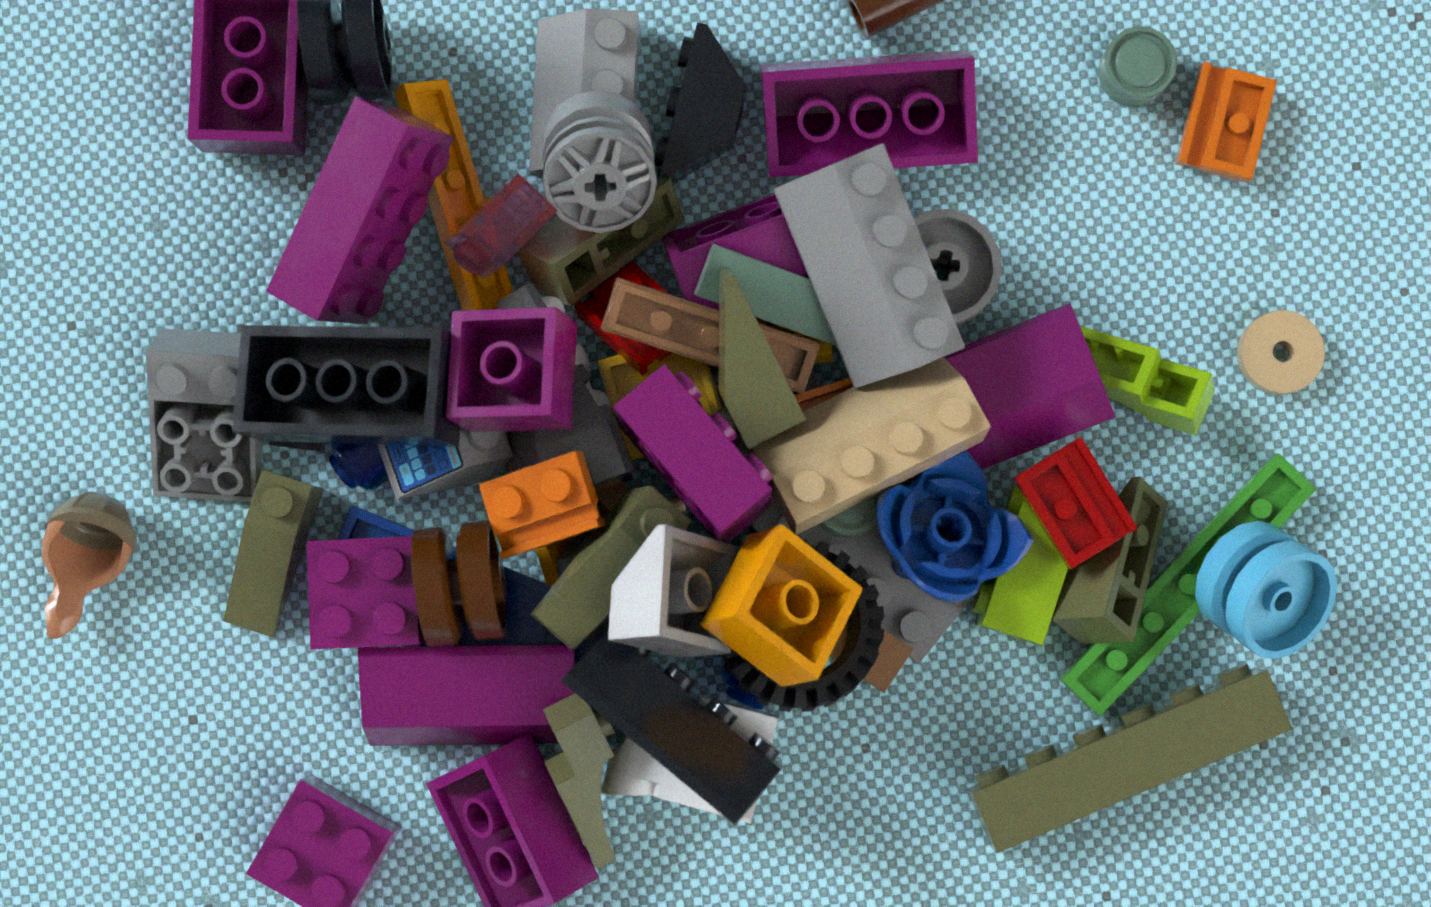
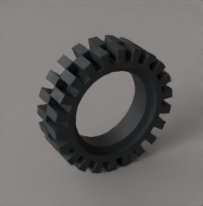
(844, 673)

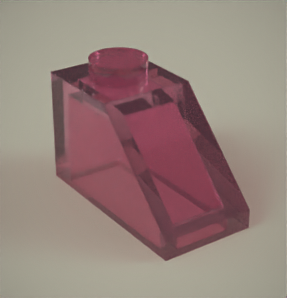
(499, 227)

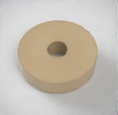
(1304, 349)

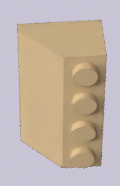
(870, 441)

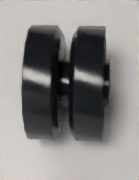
(345, 45)

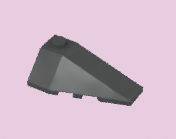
(592, 427)

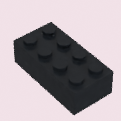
(344, 385)

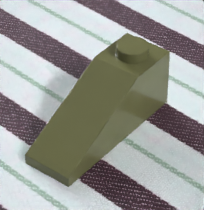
(575, 261)
(749, 376)
(270, 551)
(583, 590)
(1107, 591)

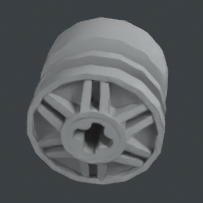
(594, 136)

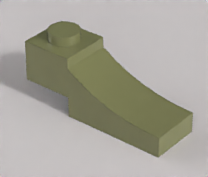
(580, 768)

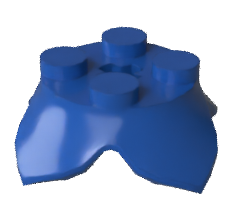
(952, 498)

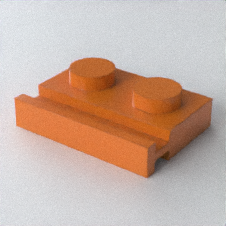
(1226, 122)
(542, 504)

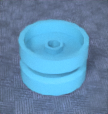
(1266, 589)

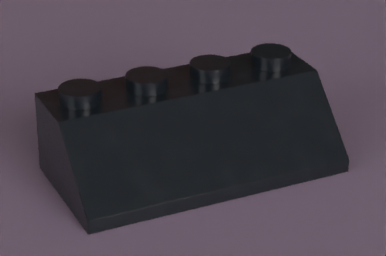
(676, 725)

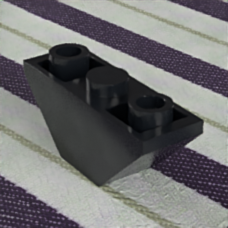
(703, 108)

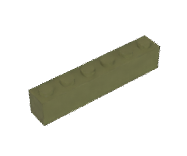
(1129, 757)

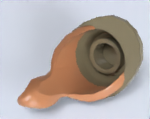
(82, 550)

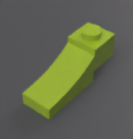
(1151, 385)

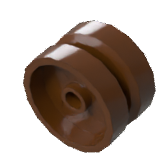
(451, 585)

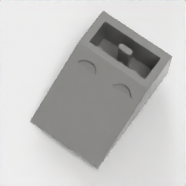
(192, 418)

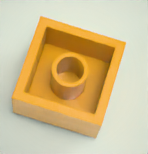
(782, 606)

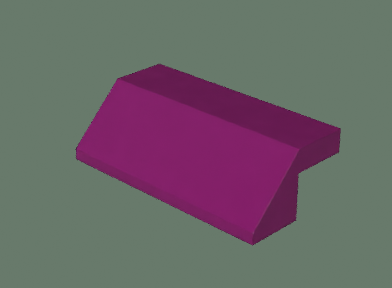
(1032, 385)
(461, 693)

